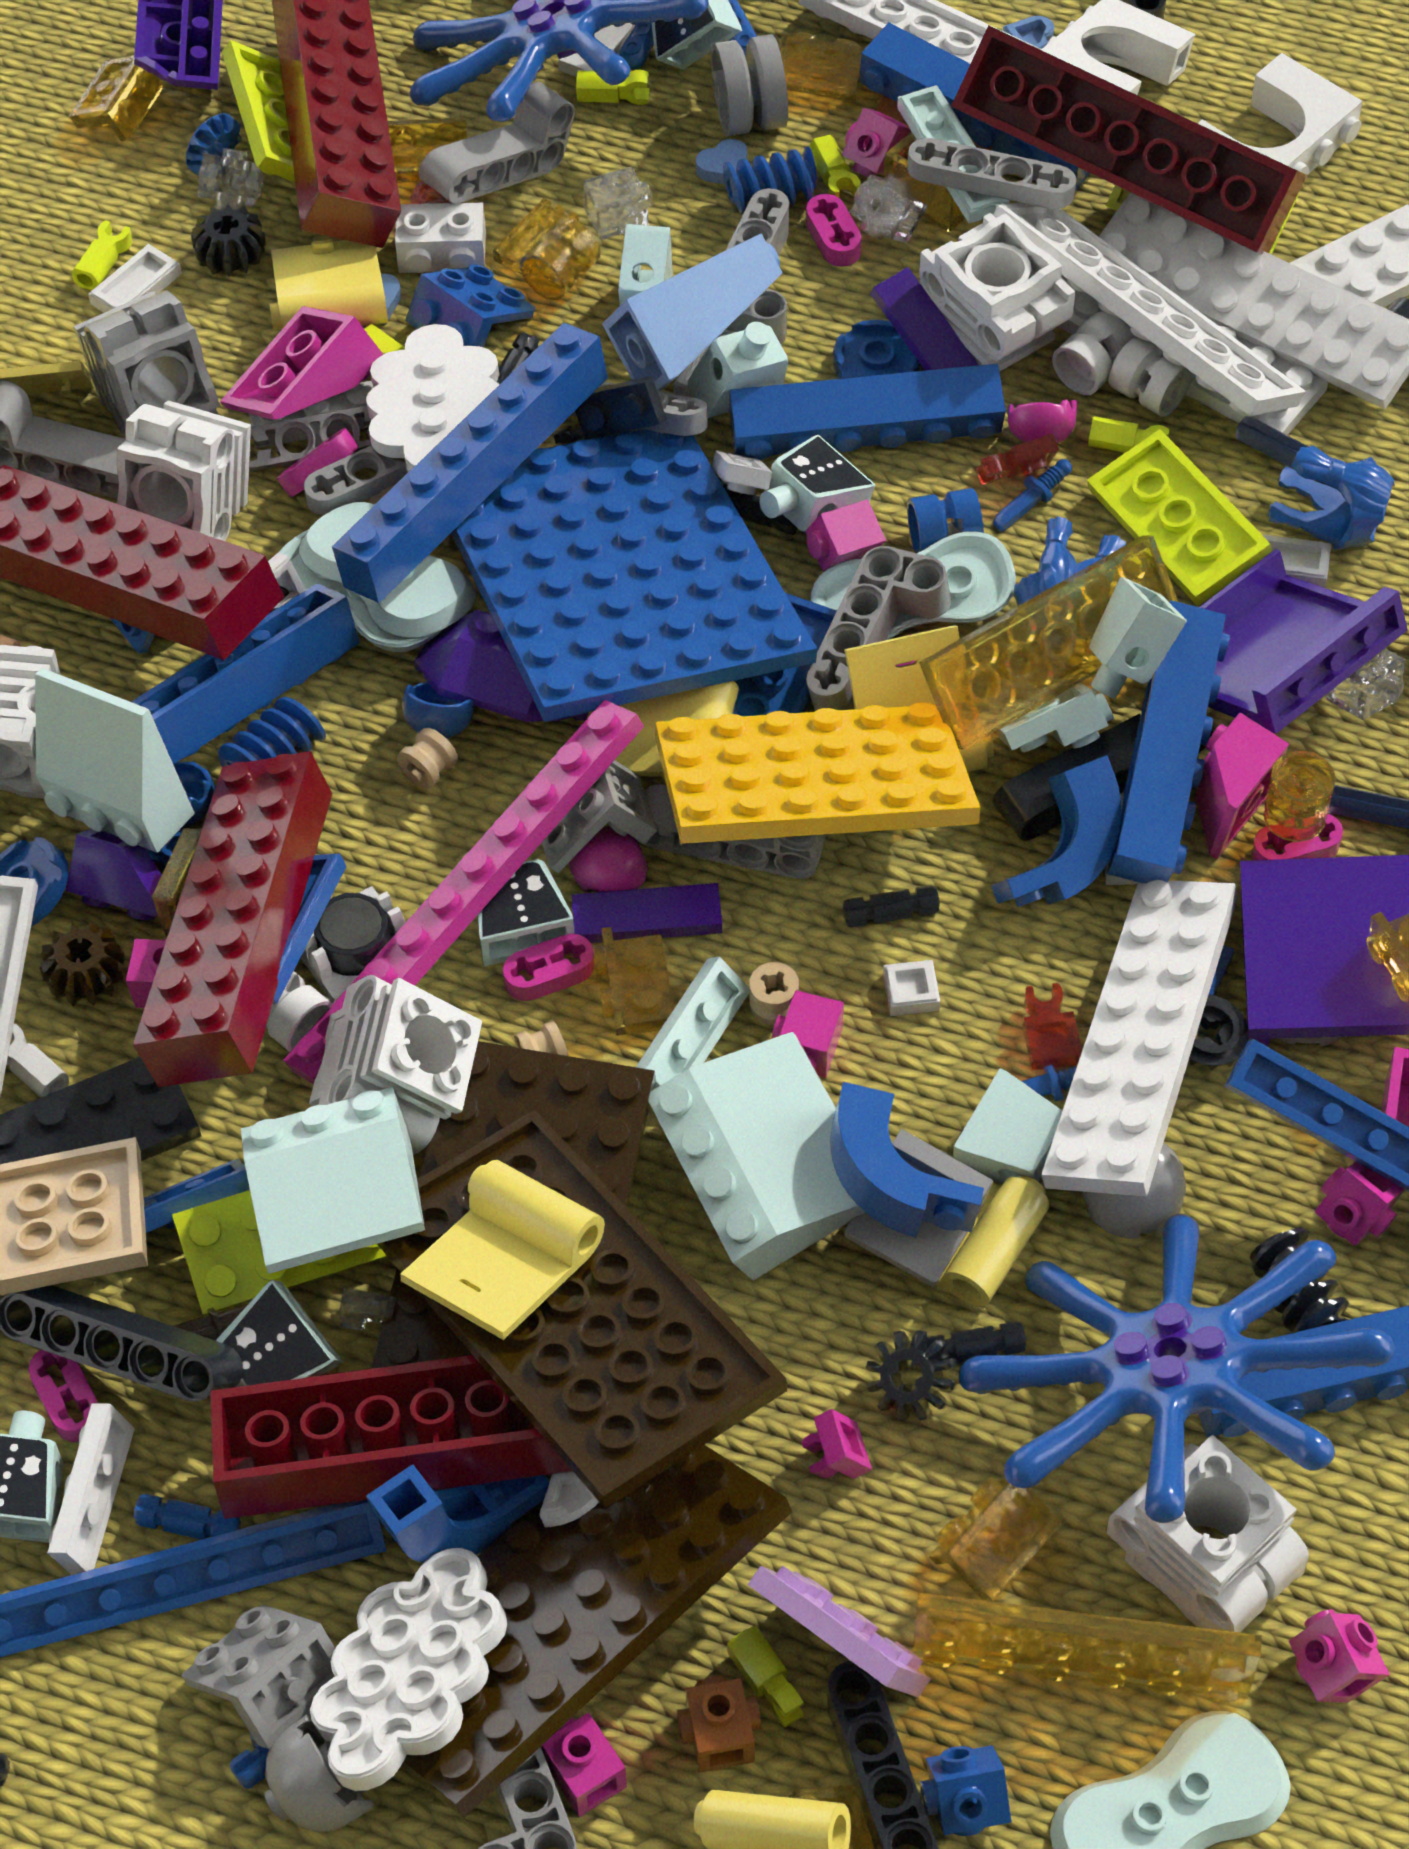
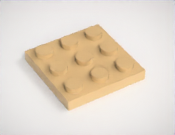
(71, 1216)

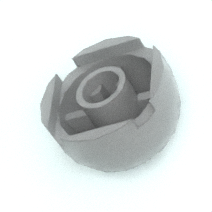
(1133, 1215)
(305, 1785)

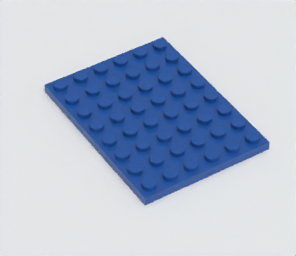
(626, 575)

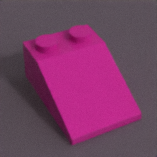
(304, 364)

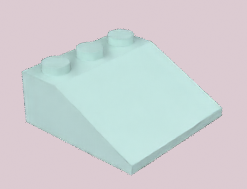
(106, 763)
(332, 1179)

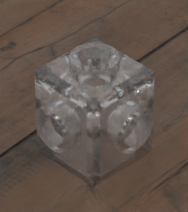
(230, 179)
(616, 201)
(887, 208)
(1371, 686)

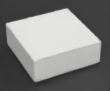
(911, 988)

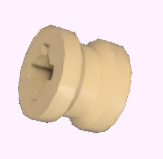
(427, 758)
(768, 1006)
(546, 1040)

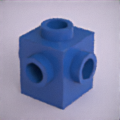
(966, 1790)

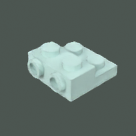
(1069, 718)

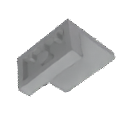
(612, 799)
(933, 1247)
(266, 1669)

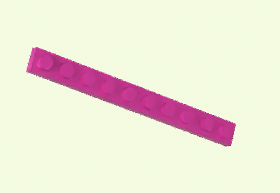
(487, 864)

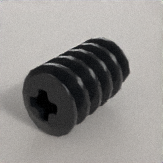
(1312, 1304)

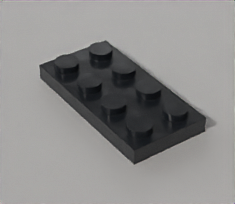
(100, 1111)

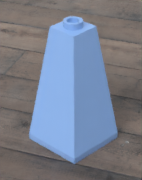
(680, 317)

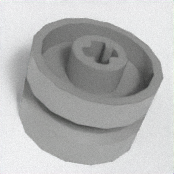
(749, 85)

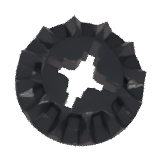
(1229, 1040)

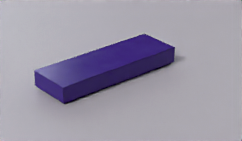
(920, 323)
(649, 912)

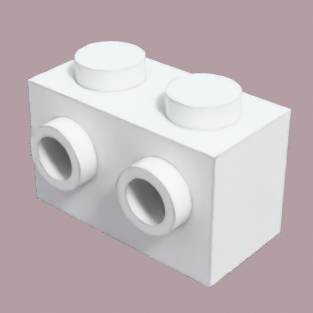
(440, 237)

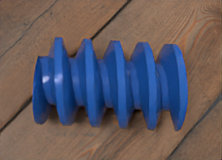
(786, 175)
(274, 734)

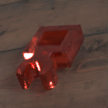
(1026, 459)
(1049, 1034)

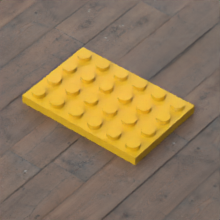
(814, 773)

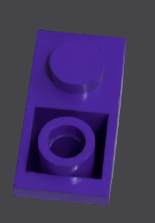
(113, 873)

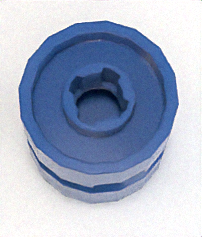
(929, 516)

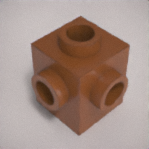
(719, 1723)

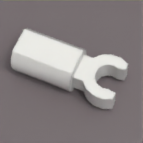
(34, 1066)

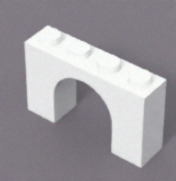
(1123, 37)
(1308, 106)

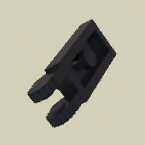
(615, 410)

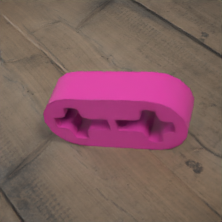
(840, 227)
(331, 450)
(1299, 850)
(548, 967)
(55, 1398)

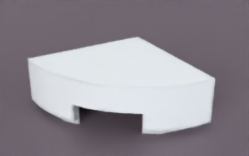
(566, 1500)

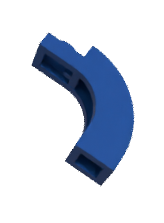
(1089, 832)
(885, 1182)
(457, 1517)

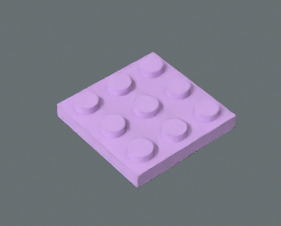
(842, 1629)

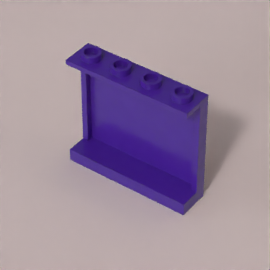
(1294, 641)
(1309, 947)

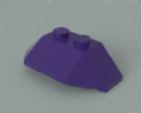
(180, 41)
(476, 665)

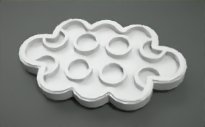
(426, 391)
(408, 1669)

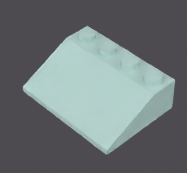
(758, 1150)

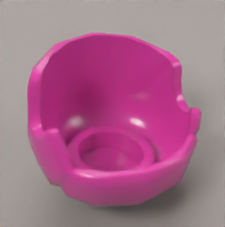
(1041, 419)
(609, 863)

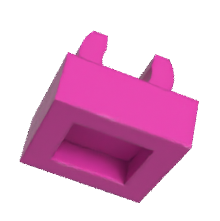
(841, 1446)

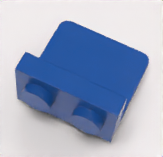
(466, 301)

